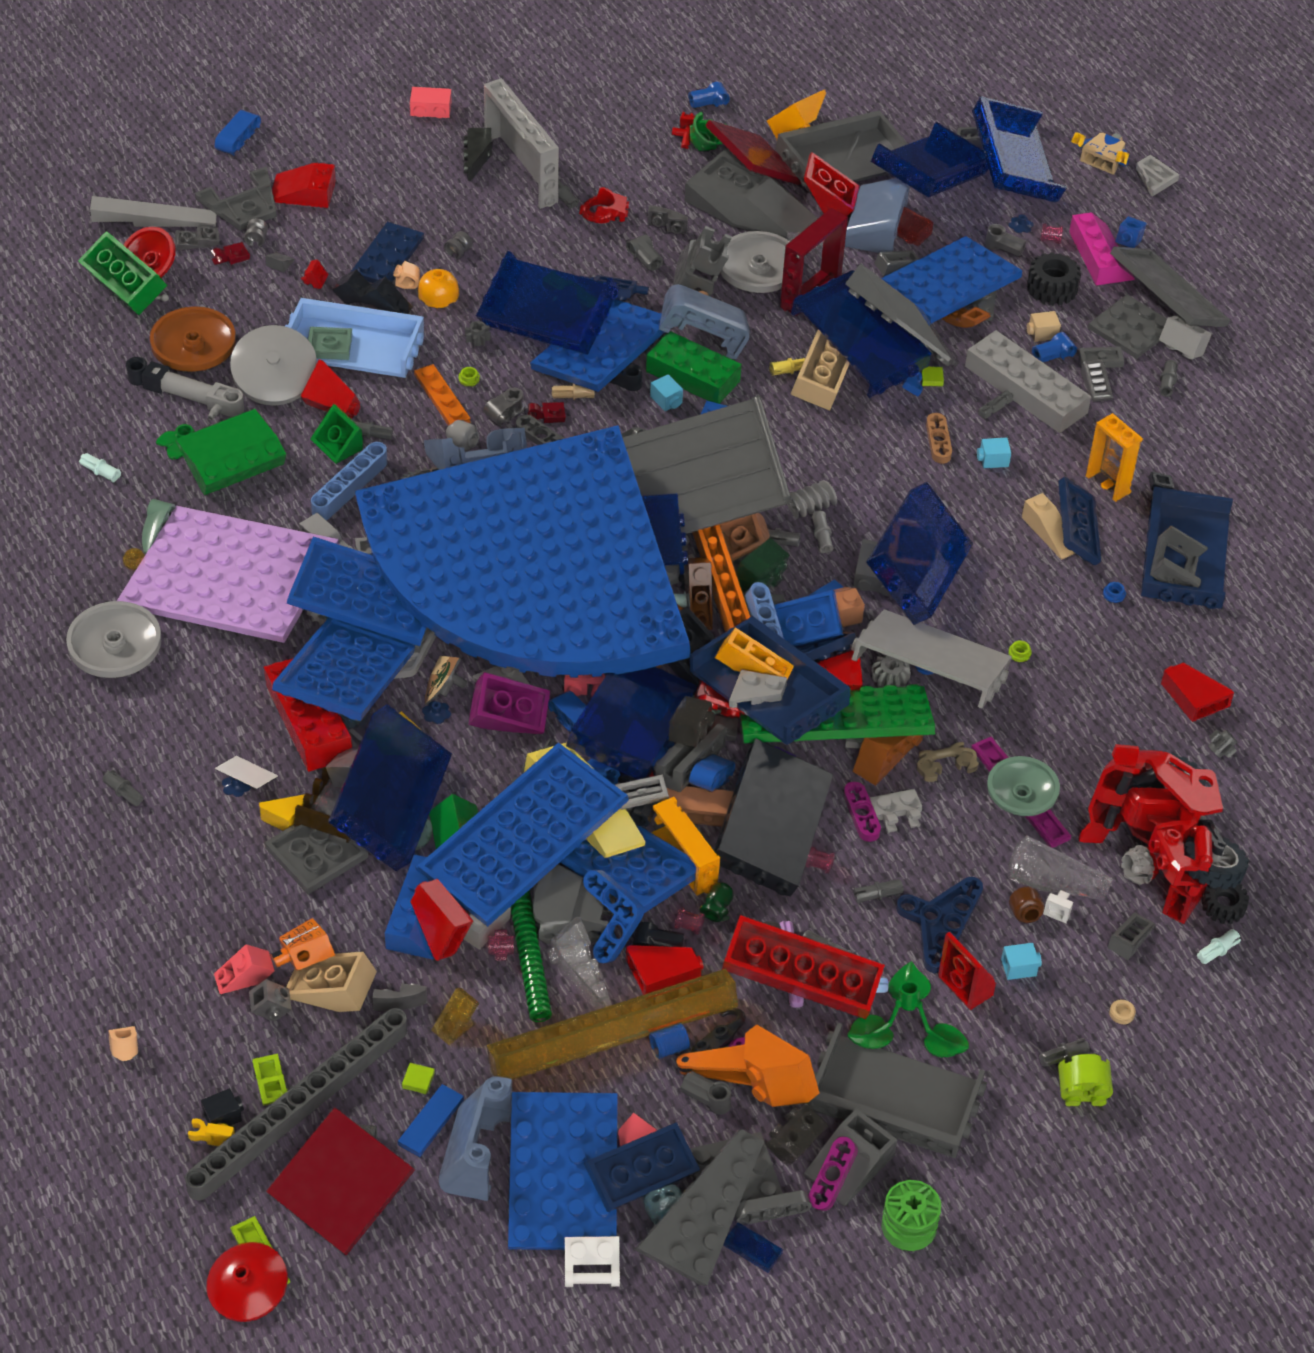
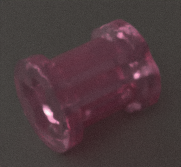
(1051, 233)
(820, 860)
(689, 921)

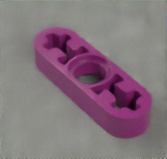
(862, 803)
(849, 1159)

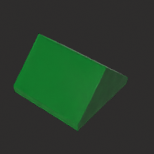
(338, 435)
(450, 817)

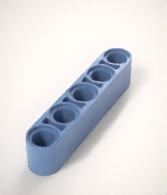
(349, 479)
(762, 606)

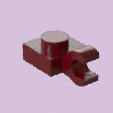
(232, 253)
(550, 412)

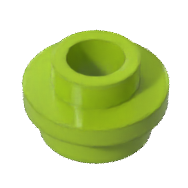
(469, 376)
(1016, 648)

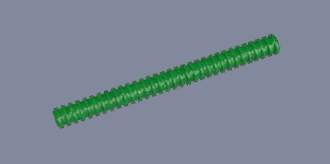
(530, 959)

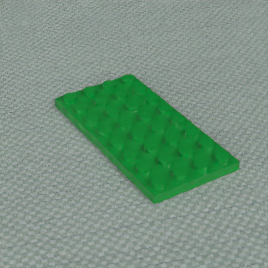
(870, 714)

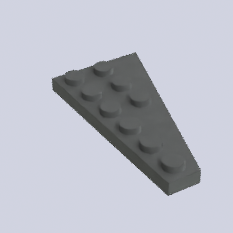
(699, 1221)

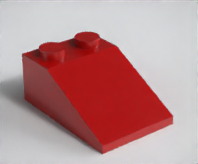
(305, 185)
(830, 186)
(964, 974)

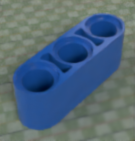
(237, 131)
(567, 708)
(712, 772)

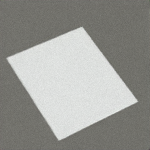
(246, 772)

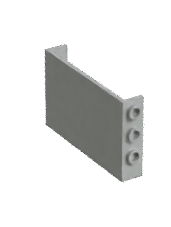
(524, 136)
(935, 652)

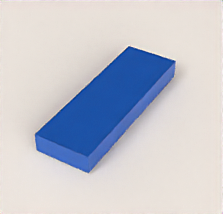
(430, 1120)

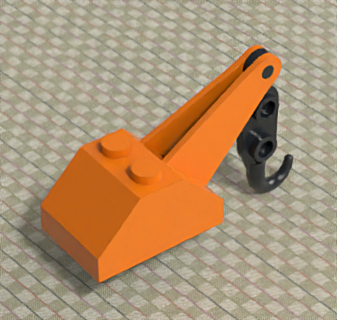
(766, 1062)

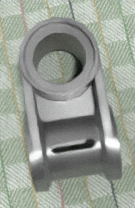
(503, 407)

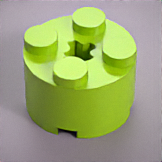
(1085, 1080)

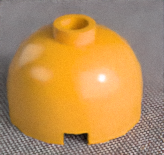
(438, 288)

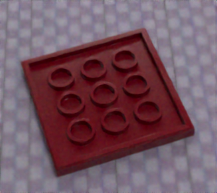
(753, 152)
(340, 1181)

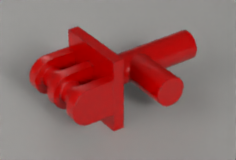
(684, 130)

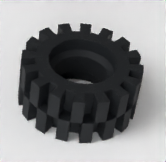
(1224, 912)

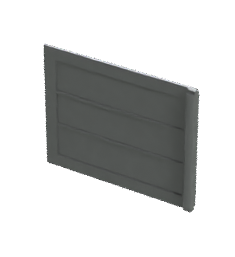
(715, 462)

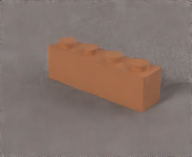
(703, 805)

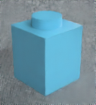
(666, 393)
(994, 453)
(1020, 961)

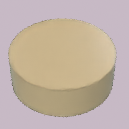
(1122, 1011)

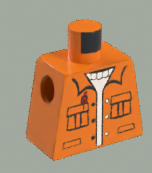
(303, 946)

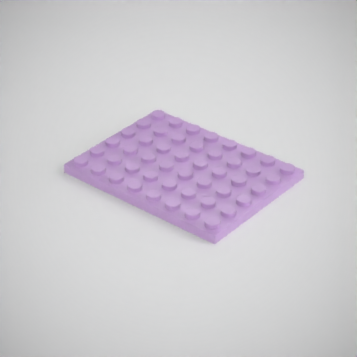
(222, 573)

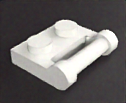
(592, 1252)

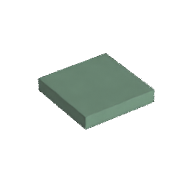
(331, 342)

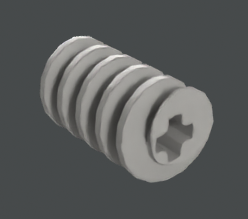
(812, 497)

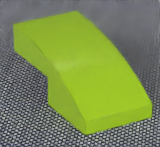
(269, 1078)

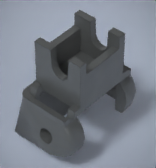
(703, 256)
(561, 898)

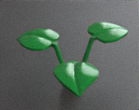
(908, 988)

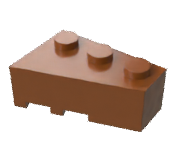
(881, 754)

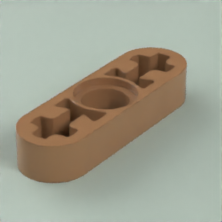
(942, 432)

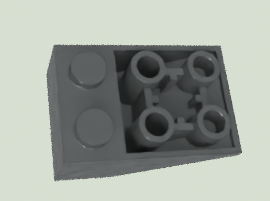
(875, 1150)

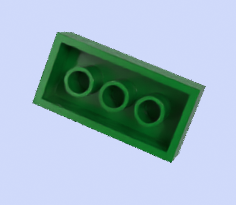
(122, 273)
(694, 367)

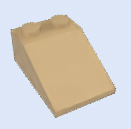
(334, 983)

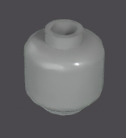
(463, 434)

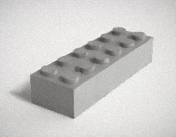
(1029, 380)

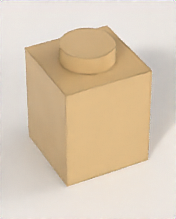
(1043, 326)

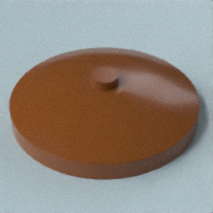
(192, 339)

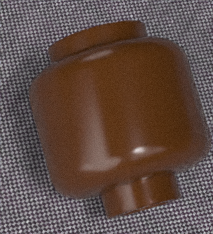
(1026, 904)

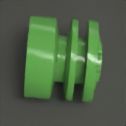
(911, 1215)

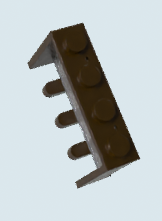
(319, 806)

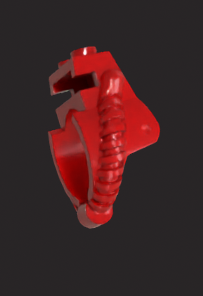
(615, 204)

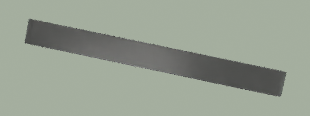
(292, 1113)

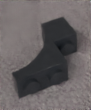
(382, 293)

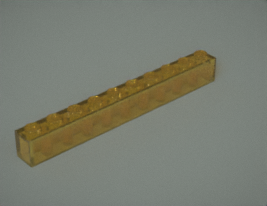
(612, 1025)

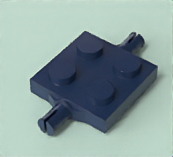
(627, 287)

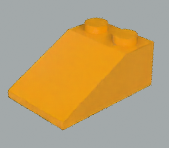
(797, 115)

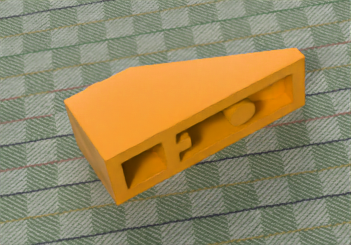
(745, 653)

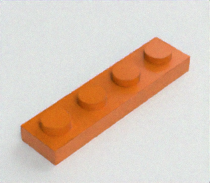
(441, 394)

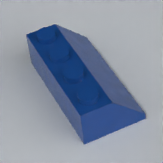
(403, 930)

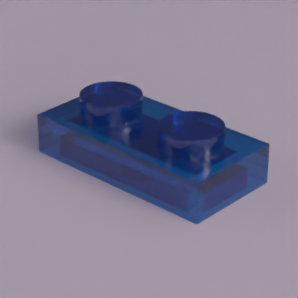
(753, 1247)

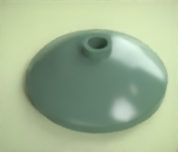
(1027, 778)

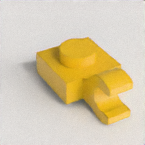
(212, 1133)

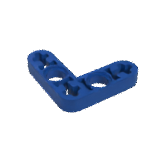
(620, 917)

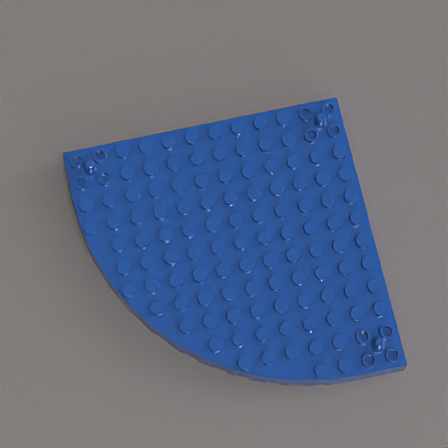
(531, 559)

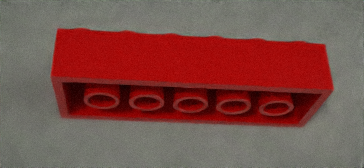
(314, 730)
(803, 967)

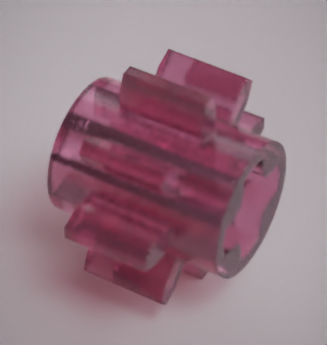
(501, 945)

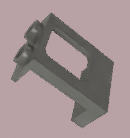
(1169, 572)

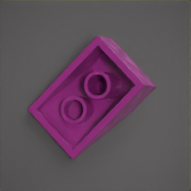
(508, 705)

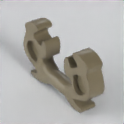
(964, 757)

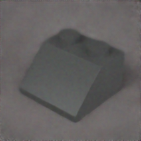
(864, 576)

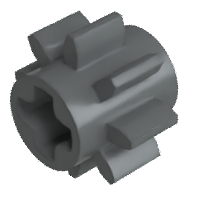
(478, 333)
(1222, 743)

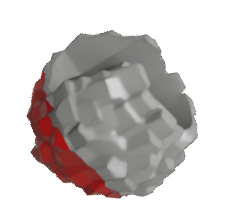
(1139, 865)

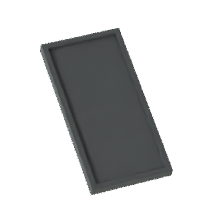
(1170, 287)

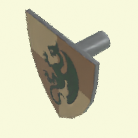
(443, 678)

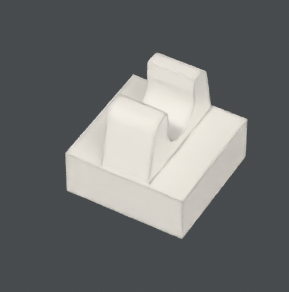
(1058, 906)

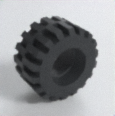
(1054, 278)

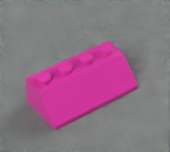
(1094, 245)

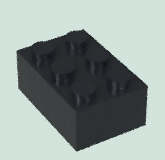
(698, 637)

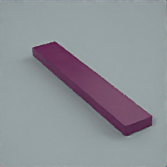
(1045, 823)

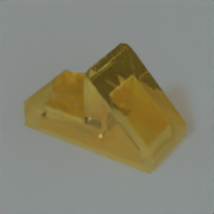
(456, 1016)

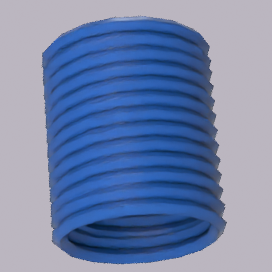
(669, 1040)

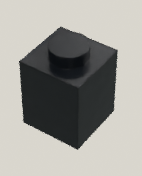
(222, 1108)

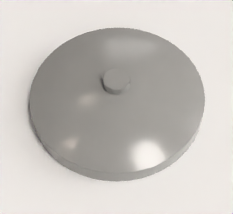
(755, 261)
(272, 364)
(113, 639)

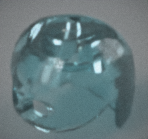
(660, 1201)

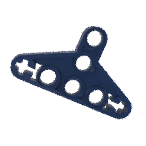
(945, 909)

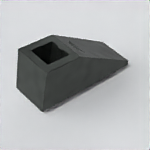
(479, 150)

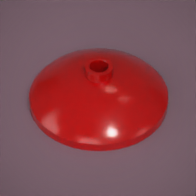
(153, 247)
(254, 1293)

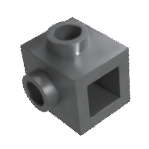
(270, 1000)

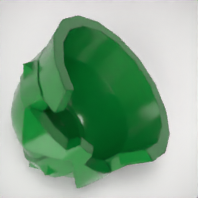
(701, 136)

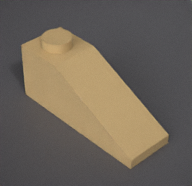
(1047, 523)

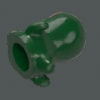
(717, 901)

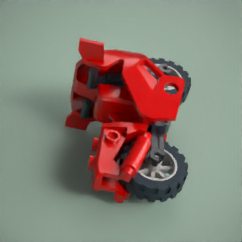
(1166, 808)

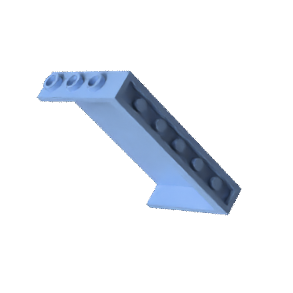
(380, 339)

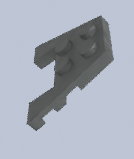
(244, 206)

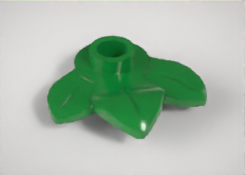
(168, 440)

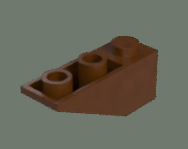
(699, 589)

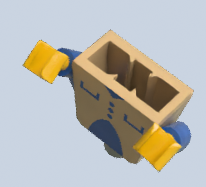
(1102, 151)

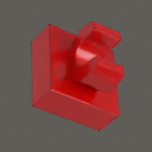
(315, 274)

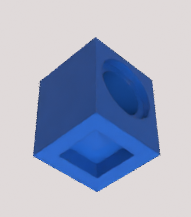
(1130, 232)

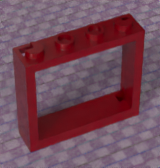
(832, 231)

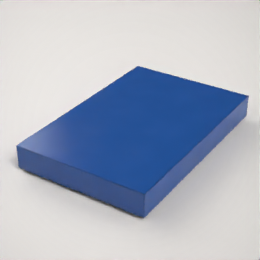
(810, 618)

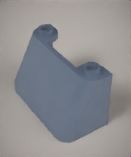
(877, 215)
(704, 312)
(501, 441)
(465, 1161)

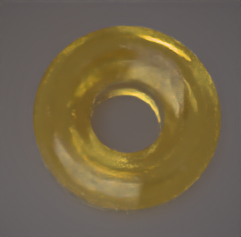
(131, 554)

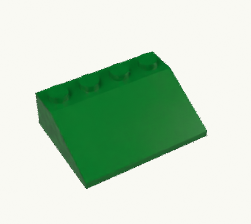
(231, 451)

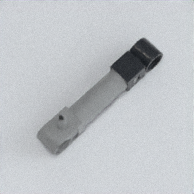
(159, 378)

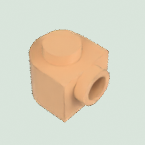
(407, 275)
(126, 1047)

